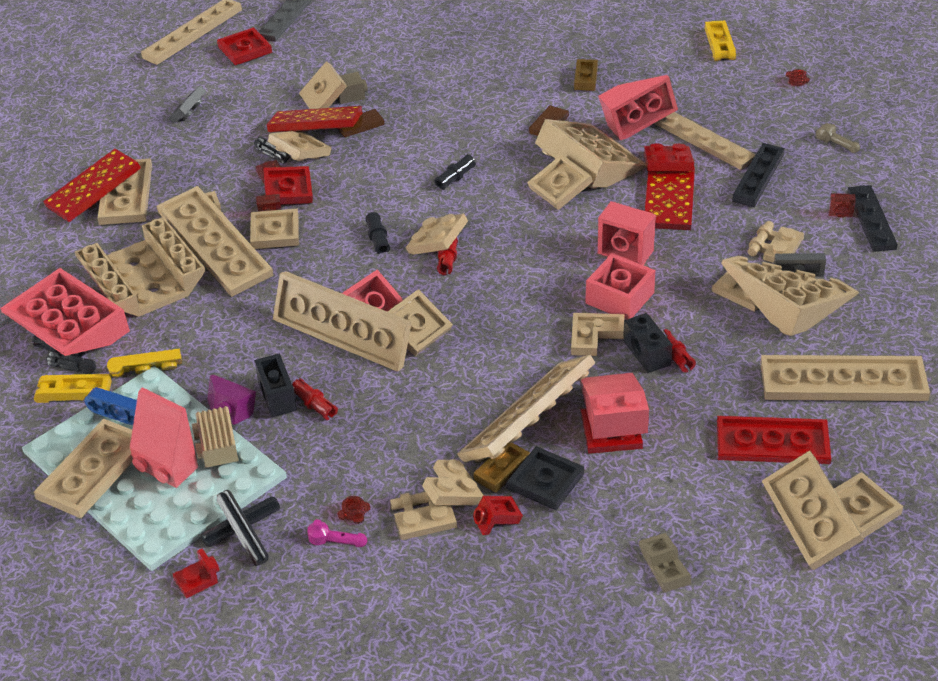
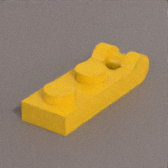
(720, 40)
(142, 362)
(69, 386)

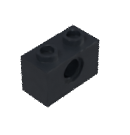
(647, 342)
(275, 385)

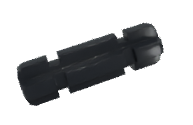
(269, 149)
(71, 362)

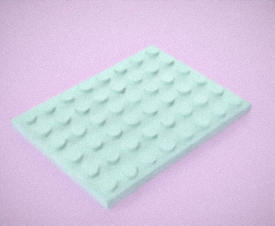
(151, 515)

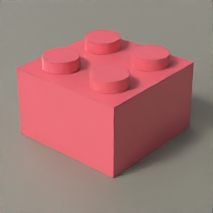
(626, 232)
(620, 286)

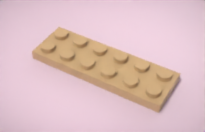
(215, 241)
(342, 321)
(844, 378)
(526, 409)

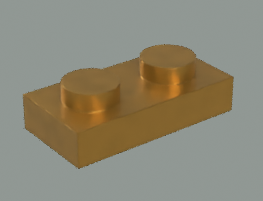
(586, 74)
(497, 471)

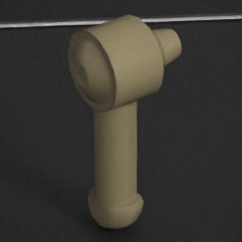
(828, 133)

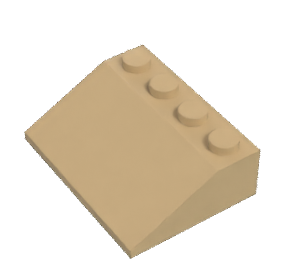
(589, 150)

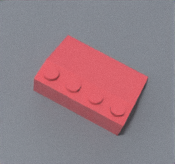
(68, 314)

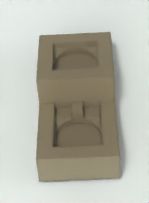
(664, 562)

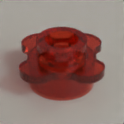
(797, 77)
(353, 503)

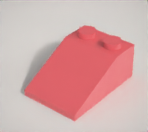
(637, 105)
(375, 291)
(615, 405)
(162, 439)

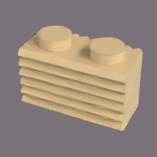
(215, 436)

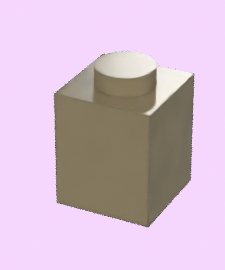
(355, 88)

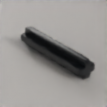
(253, 514)
(242, 527)

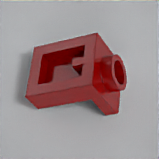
(496, 510)
(197, 575)

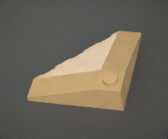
(788, 298)

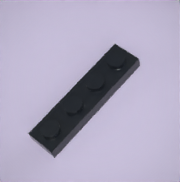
(758, 175)
(872, 219)

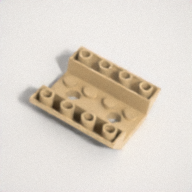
(162, 264)

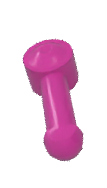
(319, 534)

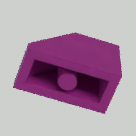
(232, 395)

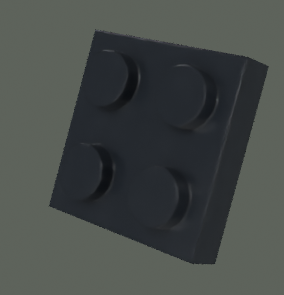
(545, 478)

